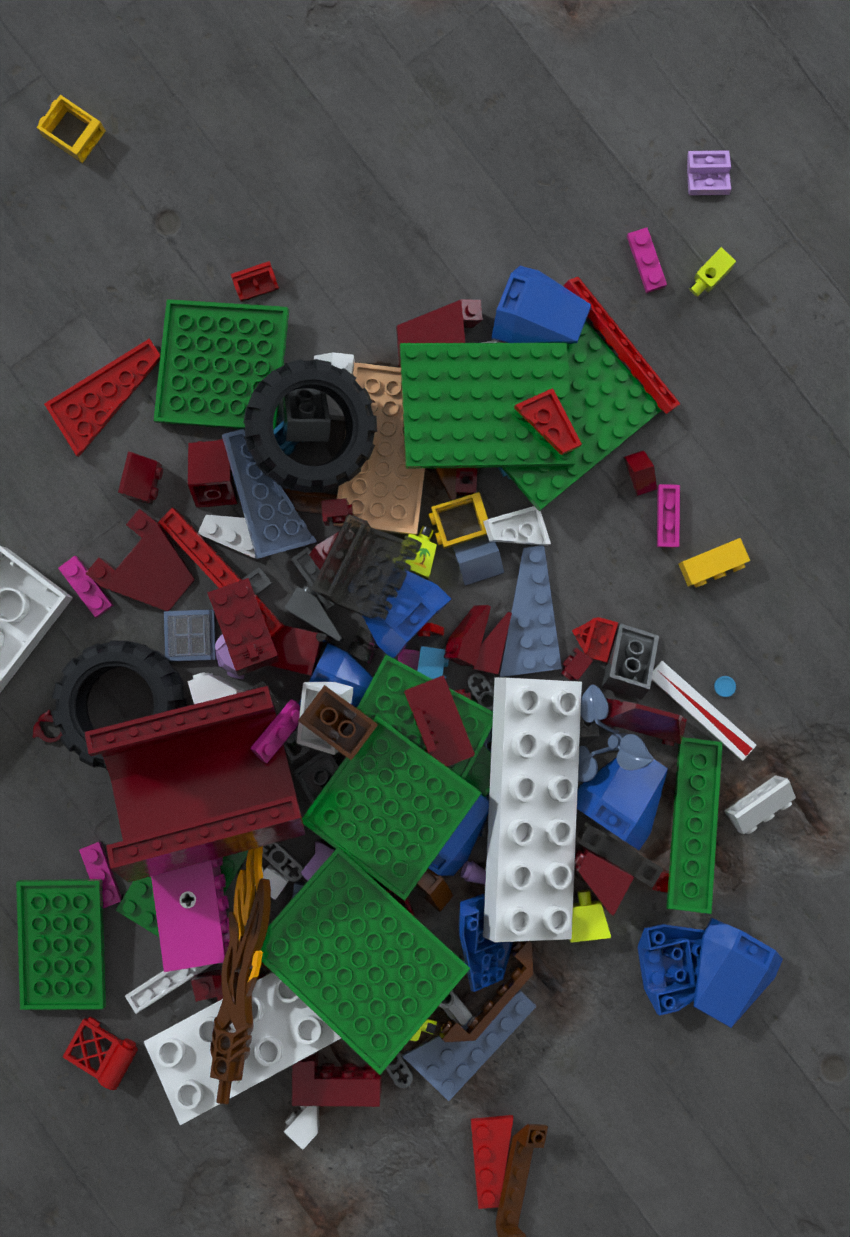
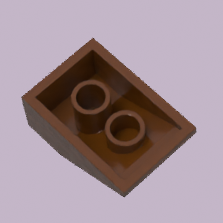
(338, 722)

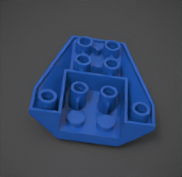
(538, 310)
(410, 611)
(342, 668)
(624, 800)
(460, 844)
(483, 956)
(669, 965)
(732, 972)

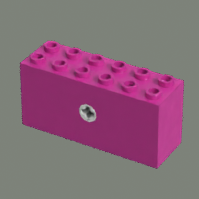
(196, 928)

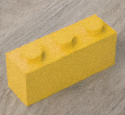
(714, 563)

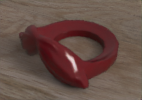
(37, 732)

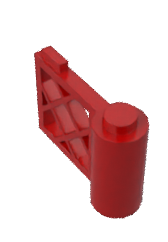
(117, 1058)

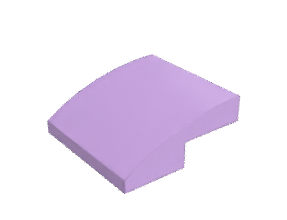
(708, 172)

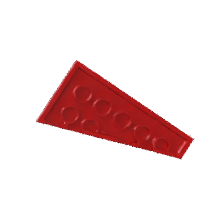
(93, 401)

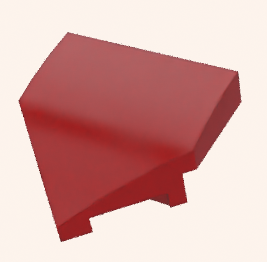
(596, 638)

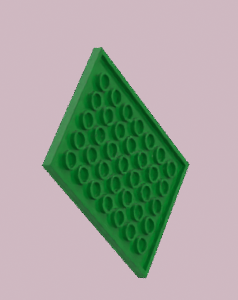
(464, 399)
(605, 409)
(360, 960)

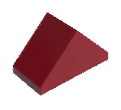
(641, 472)

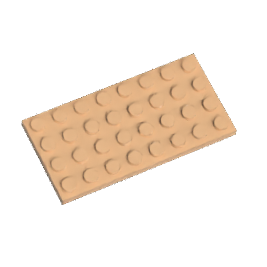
(384, 488)

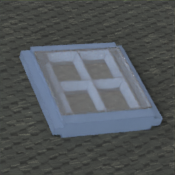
(189, 635)

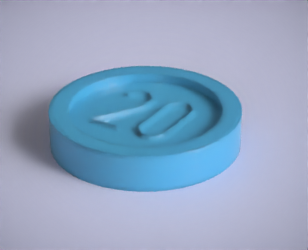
(724, 686)

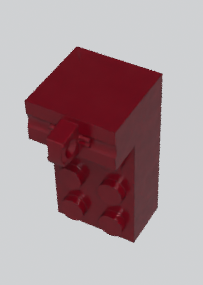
(243, 627)
(334, 1084)

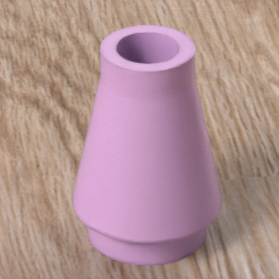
(473, 873)

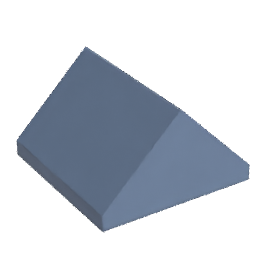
(478, 560)

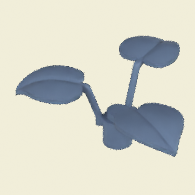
(632, 750)

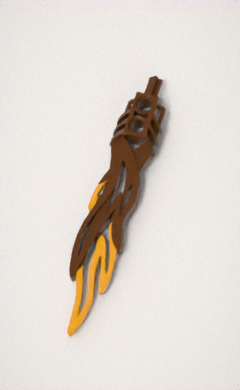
(244, 955)

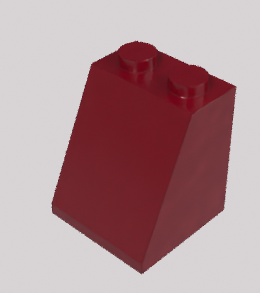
(210, 474)
(297, 650)
(603, 877)

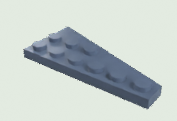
(266, 507)
(532, 629)
(452, 1064)

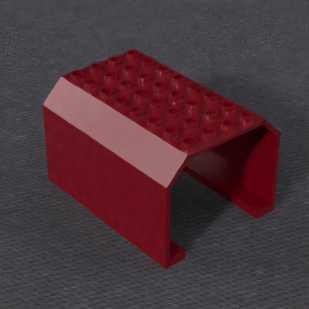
(194, 786)

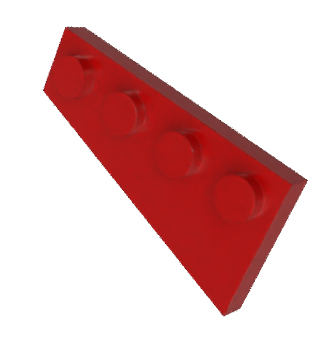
(490, 1150)

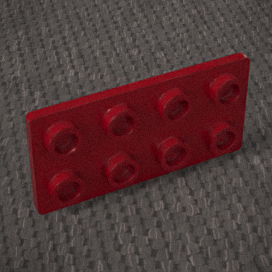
(439, 721)

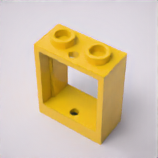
(87, 139)
(480, 512)

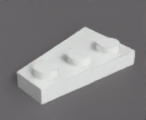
(518, 527)
(228, 532)

